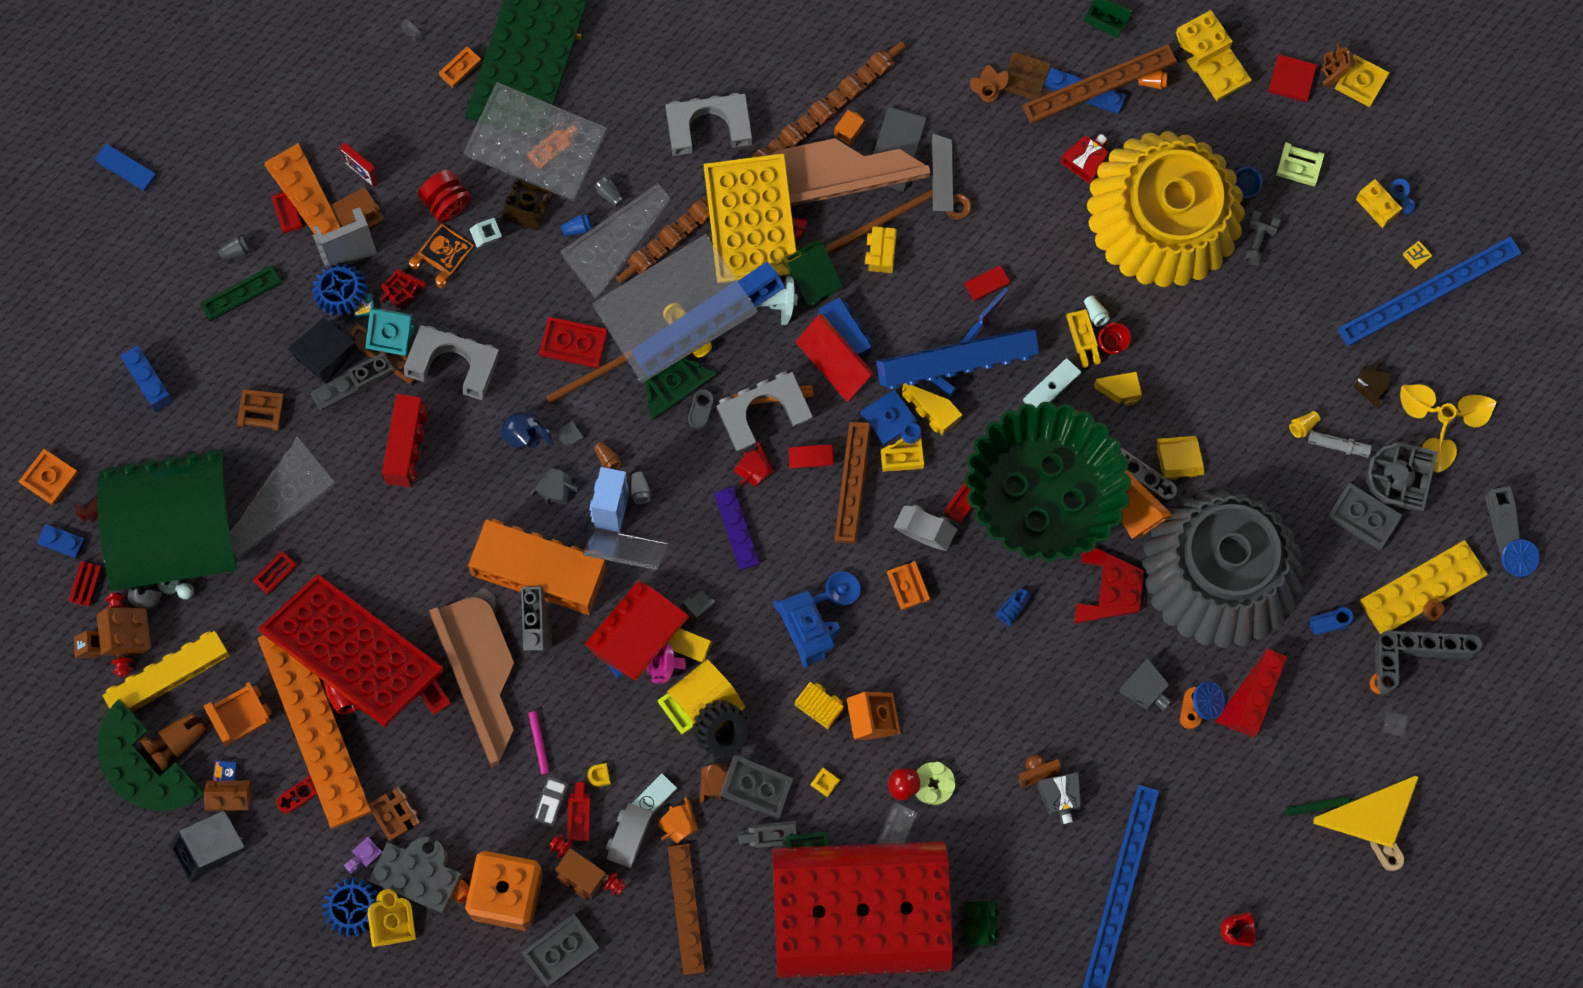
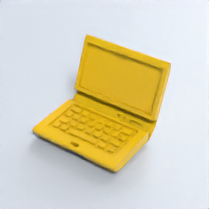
(703, 687)

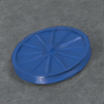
(1520, 558)
(1209, 700)

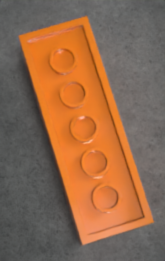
(527, 560)

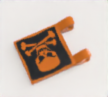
(444, 251)

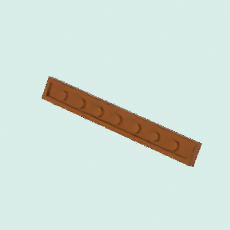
(1099, 84)

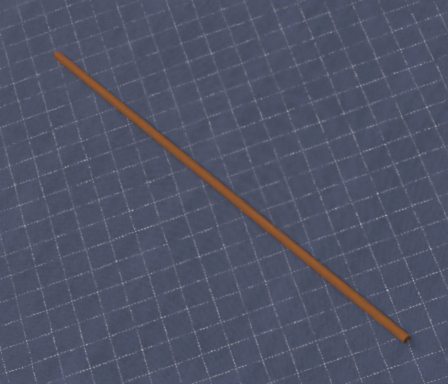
(829, 248)

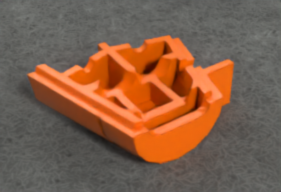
(679, 822)

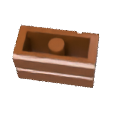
(227, 795)

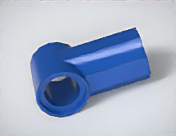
(1329, 622)

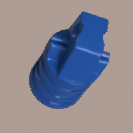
(1013, 606)

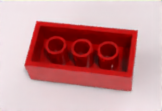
(404, 441)

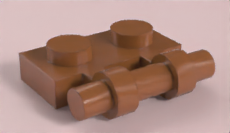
(389, 819)

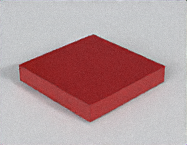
(1292, 78)

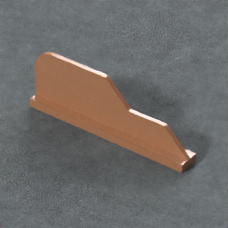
(835, 170)
(480, 667)

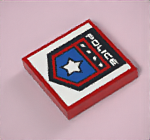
(359, 164)

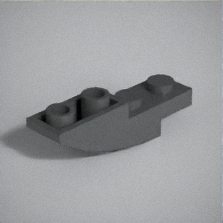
(353, 383)

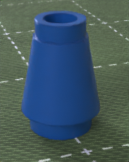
(577, 225)

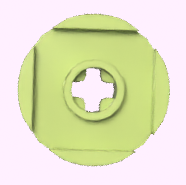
(945, 786)

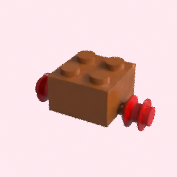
(122, 633)
(581, 873)

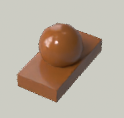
(1038, 770)

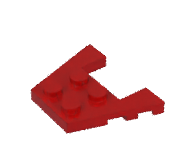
(1118, 590)

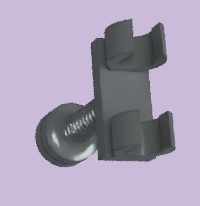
(1253, 256)

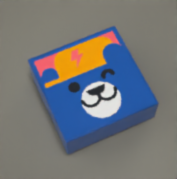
(224, 771)

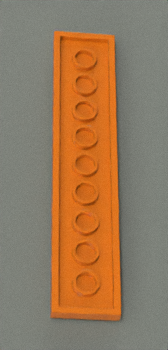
(317, 736)

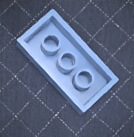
(609, 500)

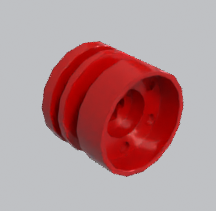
(444, 196)

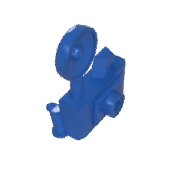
(805, 623)

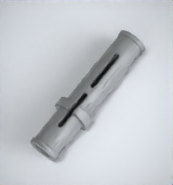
(1344, 445)

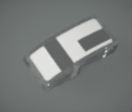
(550, 801)

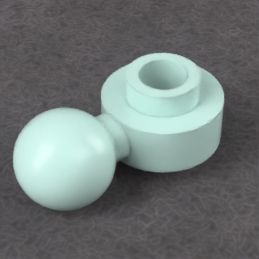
(183, 590)

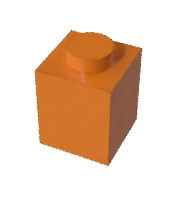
(849, 127)

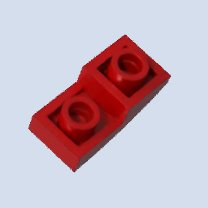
(811, 456)

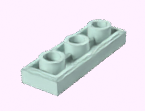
(1059, 377)

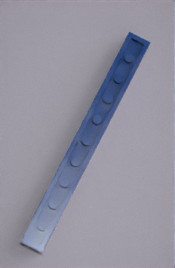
(1429, 291)
(1121, 888)

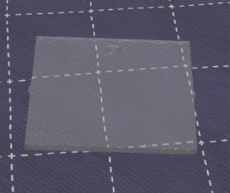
(625, 549)

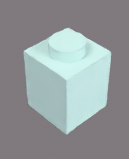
(485, 232)

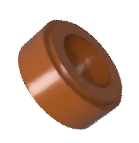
(1433, 609)

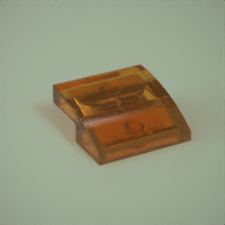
(1026, 75)

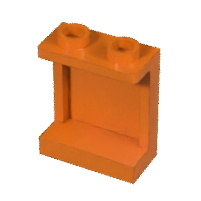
(238, 714)

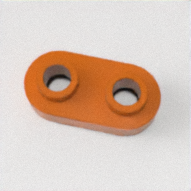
(1188, 708)

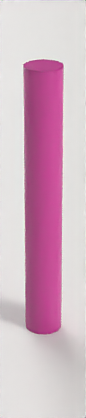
(539, 743)

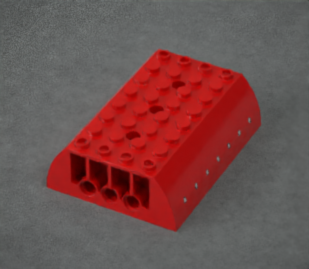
(853, 875)

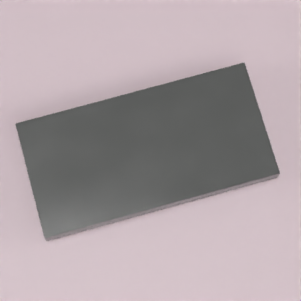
(902, 132)

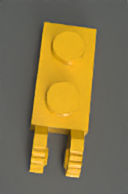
(1083, 336)

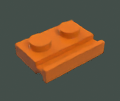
(908, 586)

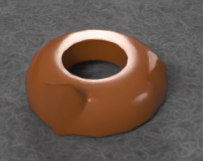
(959, 198)

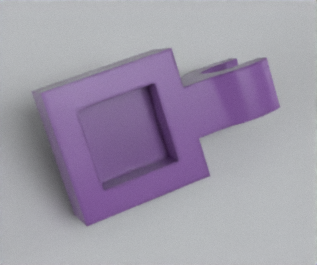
(364, 854)

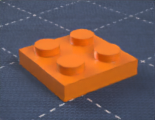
(48, 477)

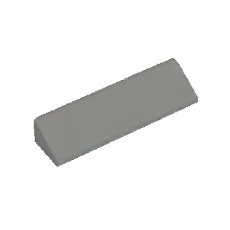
(942, 173)

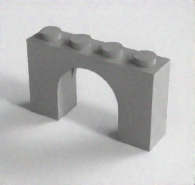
(730, 108)
(432, 343)
(783, 389)

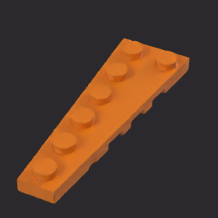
(300, 185)

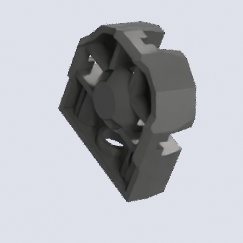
(1419, 461)

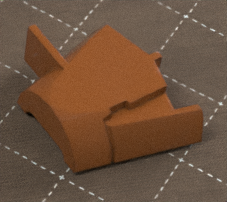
(1337, 64)
(712, 780)

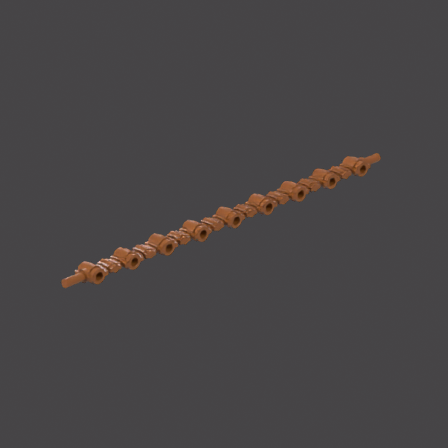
(791, 136)

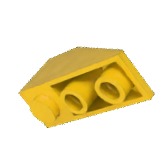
(936, 409)

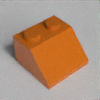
(873, 715)

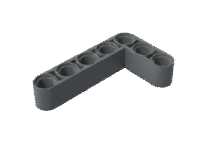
(1418, 649)

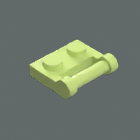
(1298, 169)

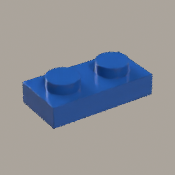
(61, 541)

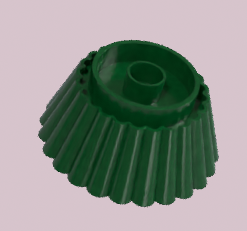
(1047, 481)

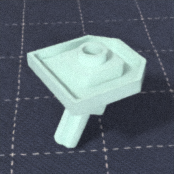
(783, 300)

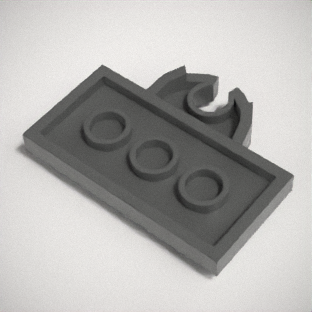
(418, 874)

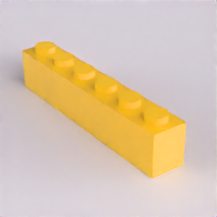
(169, 673)

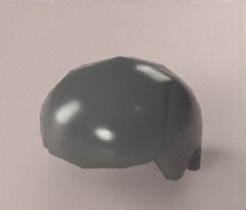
(144, 599)

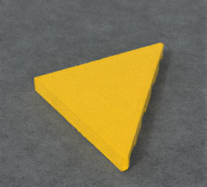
(1373, 816)

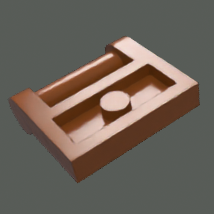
(261, 403)

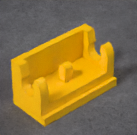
(690, 645)

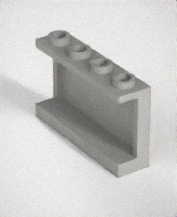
(347, 243)

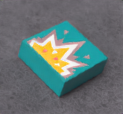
(364, 310)

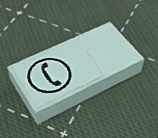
(655, 794)

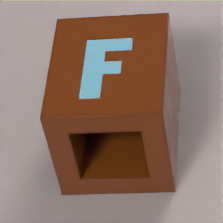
(87, 645)

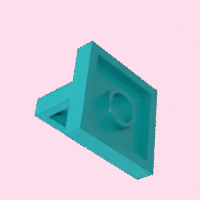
(389, 331)

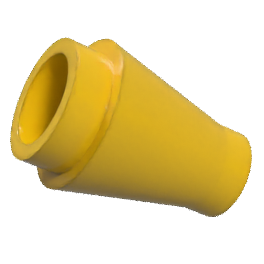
(1301, 426)

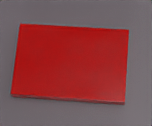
(573, 342)

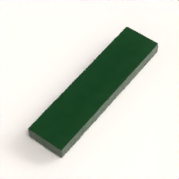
(241, 293)

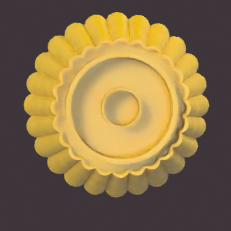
(1165, 209)

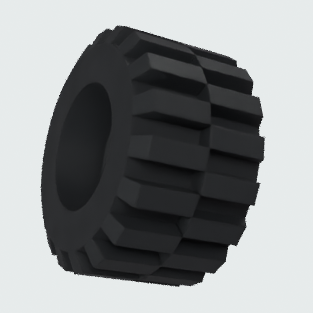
(711, 718)

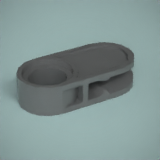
(699, 413)

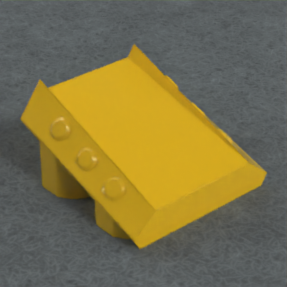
(1180, 457)

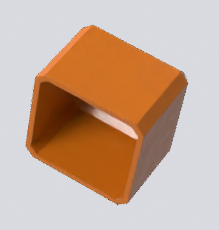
(509, 909)

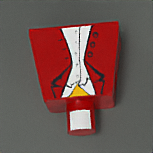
(1086, 157)

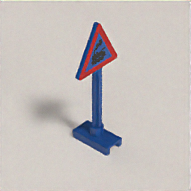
(984, 318)

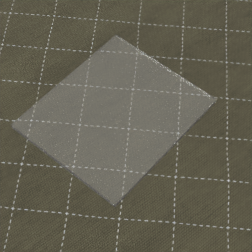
(674, 308)

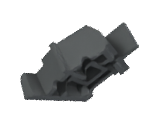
(554, 487)

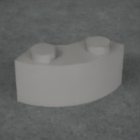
(925, 527)
(629, 835)

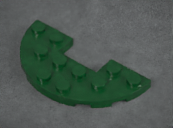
(132, 773)

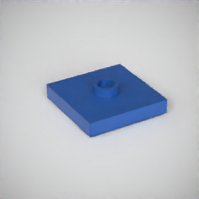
(888, 416)

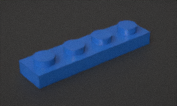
(1109, 101)

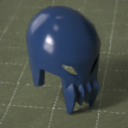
(520, 428)

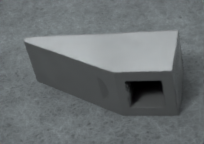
(1503, 516)
(535, 620)

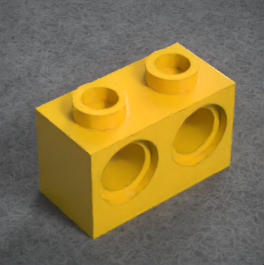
(1379, 203)

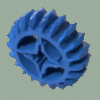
(355, 285)
(332, 905)

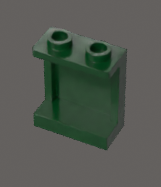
(813, 272)

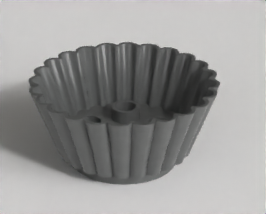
(1223, 569)

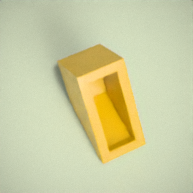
(1120, 388)

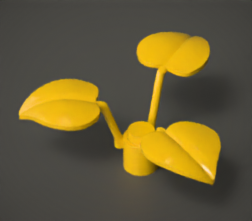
(1474, 408)

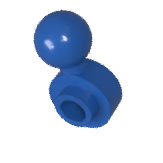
(1406, 203)

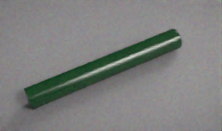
(1316, 806)

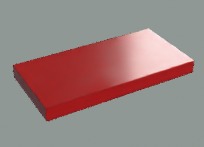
(834, 357)

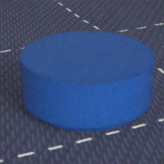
(910, 432)

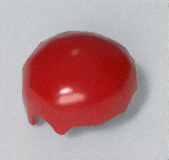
(1114, 333)
(903, 783)

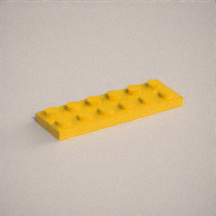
(1434, 579)

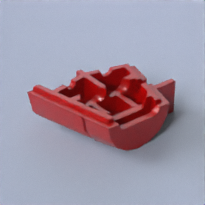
(401, 288)
(754, 467)

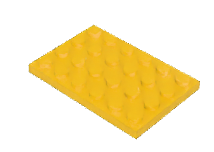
(750, 213)

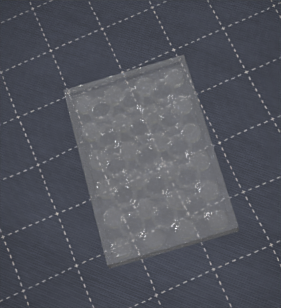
(535, 141)

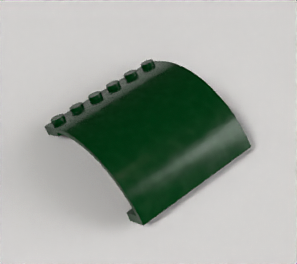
(164, 520)

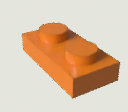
(460, 67)

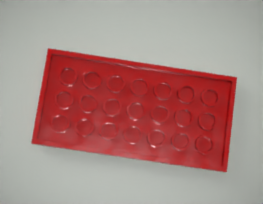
(351, 650)

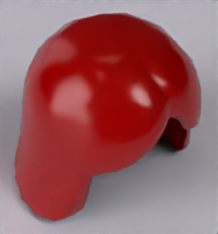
(1246, 923)

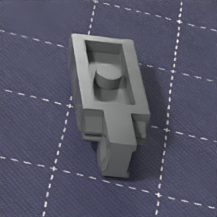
(767, 834)

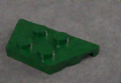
(674, 385)

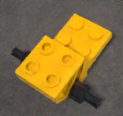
(1207, 50)

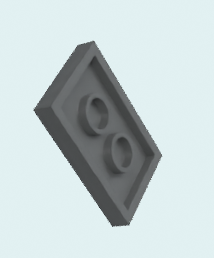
(1364, 516)
(756, 787)
(560, 950)

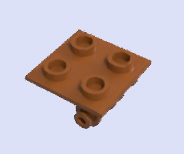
(361, 198)

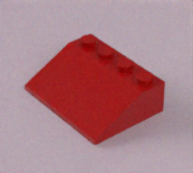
(636, 630)

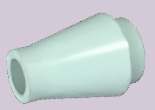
(1097, 313)

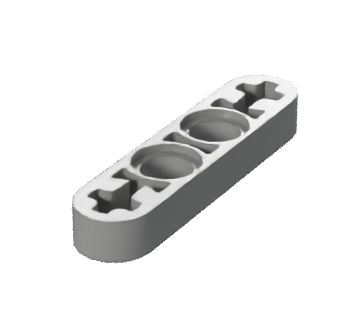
(1145, 470)

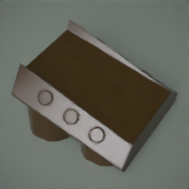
(526, 204)

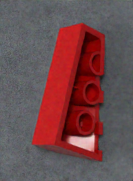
(1252, 698)

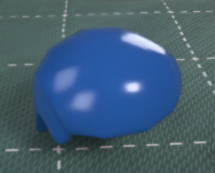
(1248, 181)

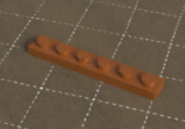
(852, 482)
(686, 909)

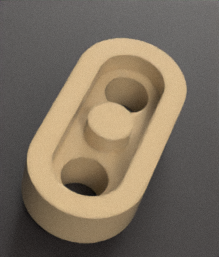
(1383, 854)

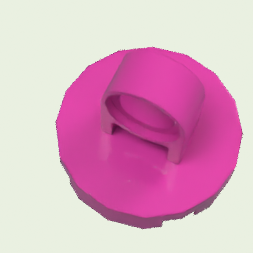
(663, 665)

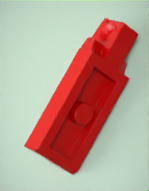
(578, 815)

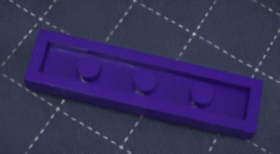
(736, 528)

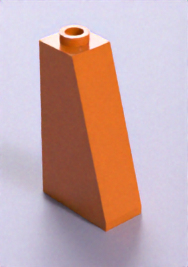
(1143, 510)

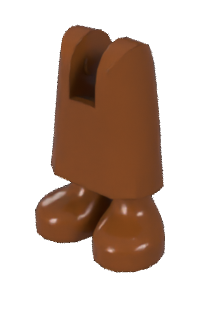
(176, 738)

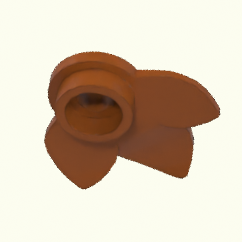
(988, 82)

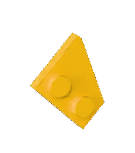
(902, 456)

